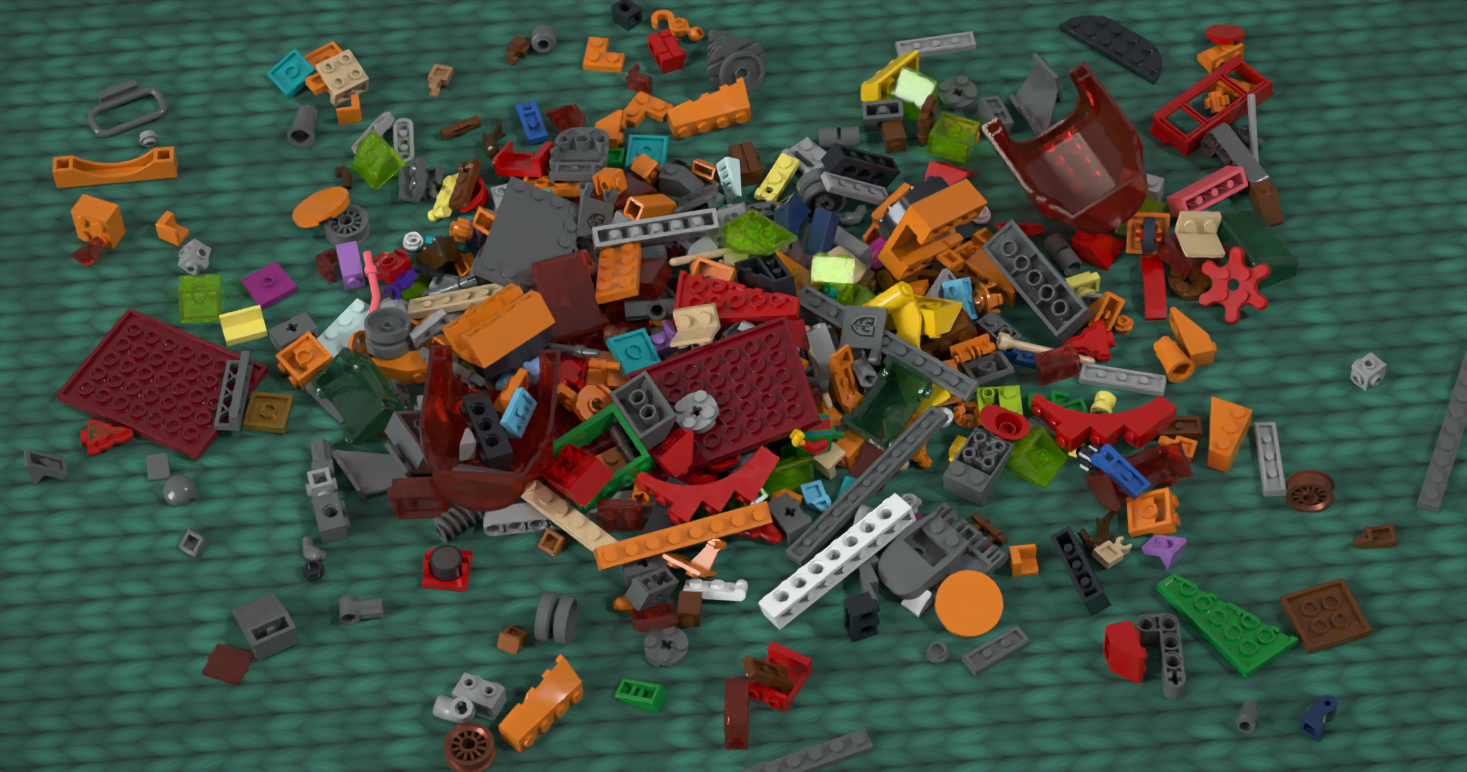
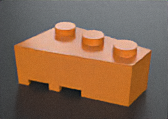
(1226, 432)

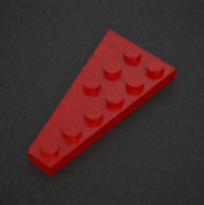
(734, 300)

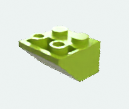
(1004, 396)

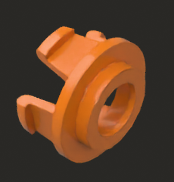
(985, 300)

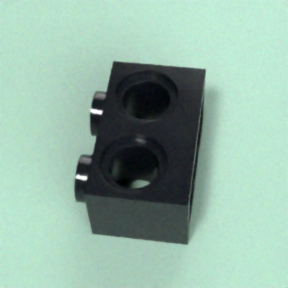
(861, 616)

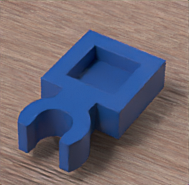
(1022, 357)

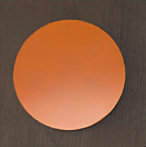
(321, 206)
(968, 603)

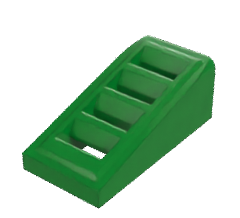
(653, 701)

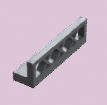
(238, 395)

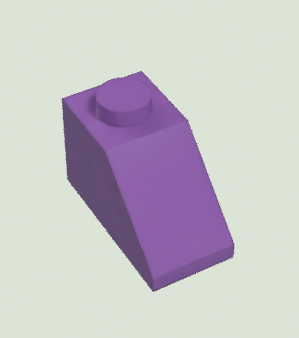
(350, 265)

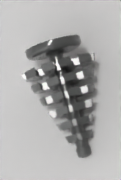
(734, 58)

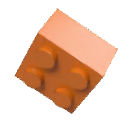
(98, 218)

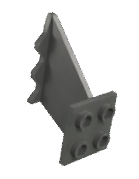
(1038, 96)
(372, 471)

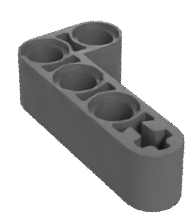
(1232, 152)
(1158, 634)

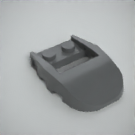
(578, 154)
(907, 572)

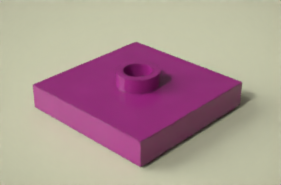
(268, 285)

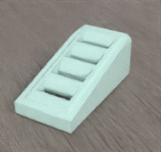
(730, 178)

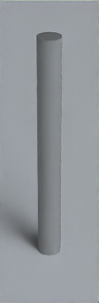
(1252, 126)

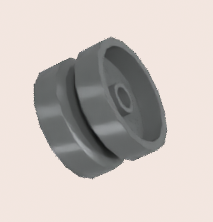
(814, 194)
(388, 332)
(556, 618)

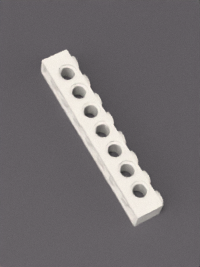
(837, 561)

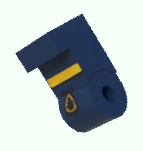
(1317, 716)

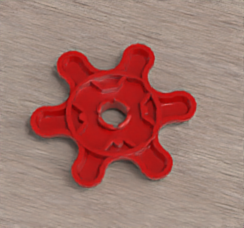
(1246, 293)

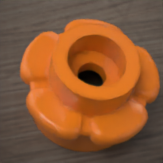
(1123, 325)

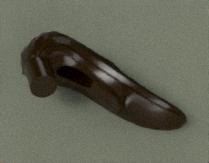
(489, 140)
(1102, 534)

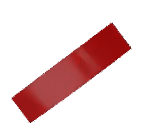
(1153, 287)

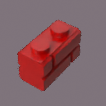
(666, 51)

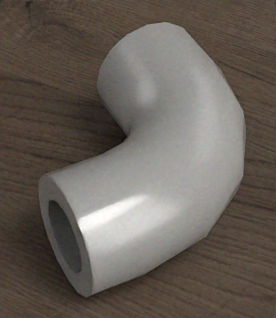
(455, 710)

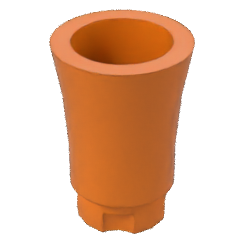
(1175, 362)

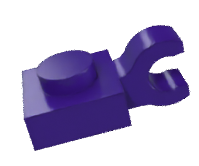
(403, 281)

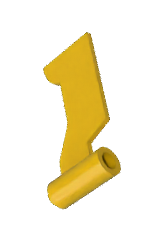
(908, 321)

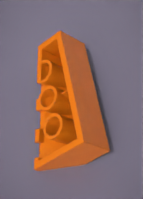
(710, 112)
(542, 706)

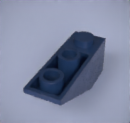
(791, 213)

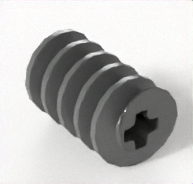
(453, 521)

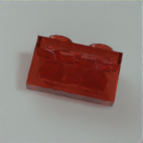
(1057, 364)

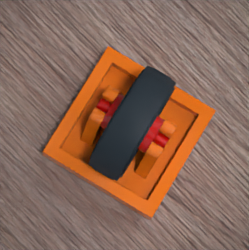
(1146, 232)

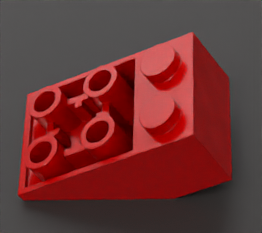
(577, 474)

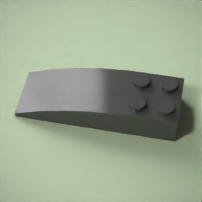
(1037, 281)

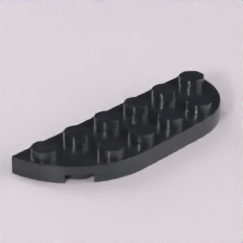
(1116, 44)

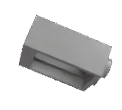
(823, 344)

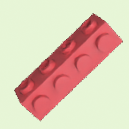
(1208, 190)

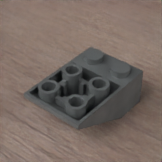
(977, 466)
(266, 626)

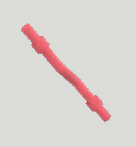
(371, 272)

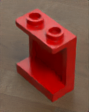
(522, 163)
(798, 668)

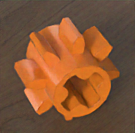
(1216, 101)
(461, 230)

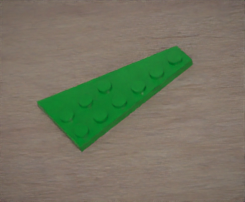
(1231, 630)

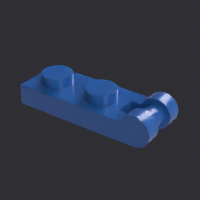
(531, 122)
(1120, 471)

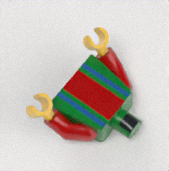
(816, 439)

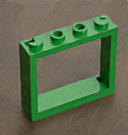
(593, 428)

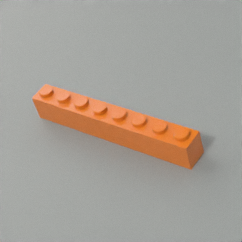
(682, 536)

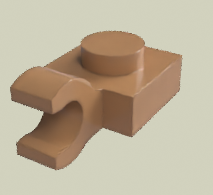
(439, 76)

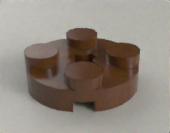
(1178, 285)

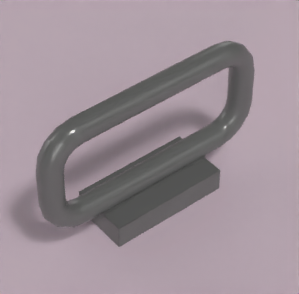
(122, 94)

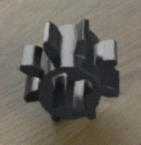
(1084, 457)

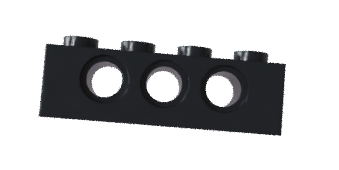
(860, 165)
(487, 430)
(1080, 571)

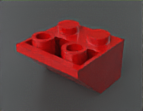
(1124, 651)

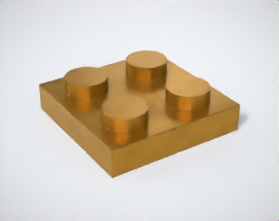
(268, 412)

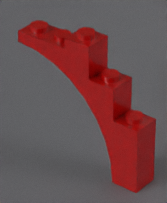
(1075, 427)
(685, 499)

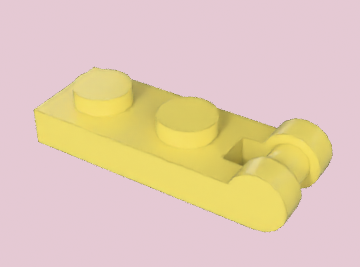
(777, 178)
(441, 205)

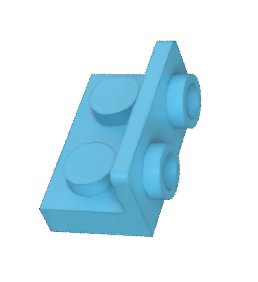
(961, 291)
(518, 413)

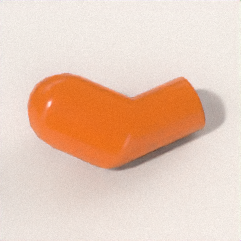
(798, 497)
(622, 604)

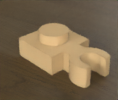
(1109, 553)

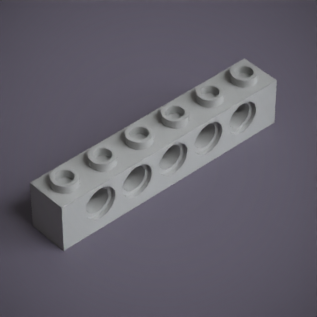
(656, 229)

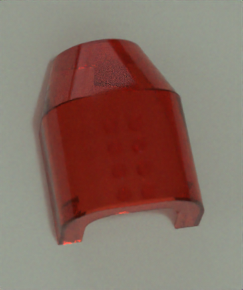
(1084, 167)
(444, 427)

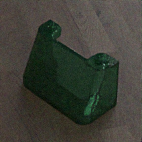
(1260, 244)
(358, 394)
(889, 404)

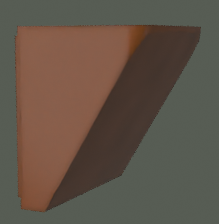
(552, 542)
(512, 639)

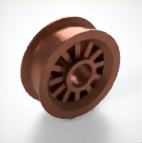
(1309, 491)
(469, 736)

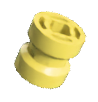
(1103, 403)

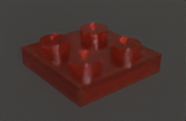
(620, 515)
(654, 616)

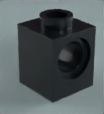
(626, 14)

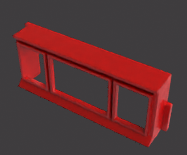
(1189, 143)

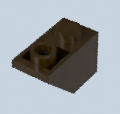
(440, 254)

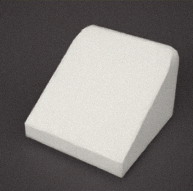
(918, 605)

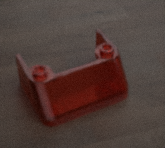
(1157, 464)

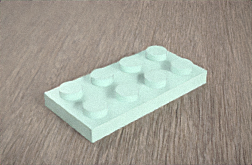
(339, 332)

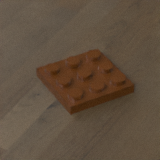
(1325, 616)

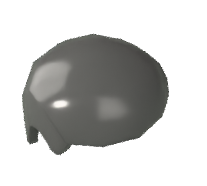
(179, 490)

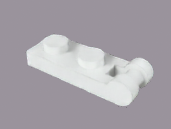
(718, 589)

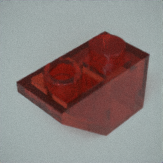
(566, 117)

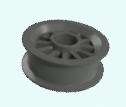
(348, 226)

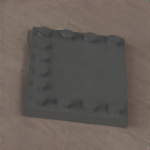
(525, 230)

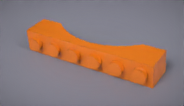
(74, 171)

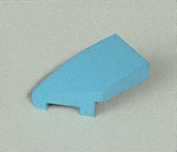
(815, 496)

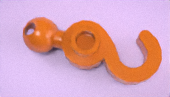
(677, 26)

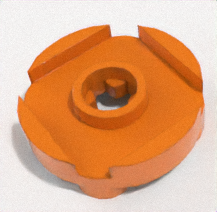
(590, 394)

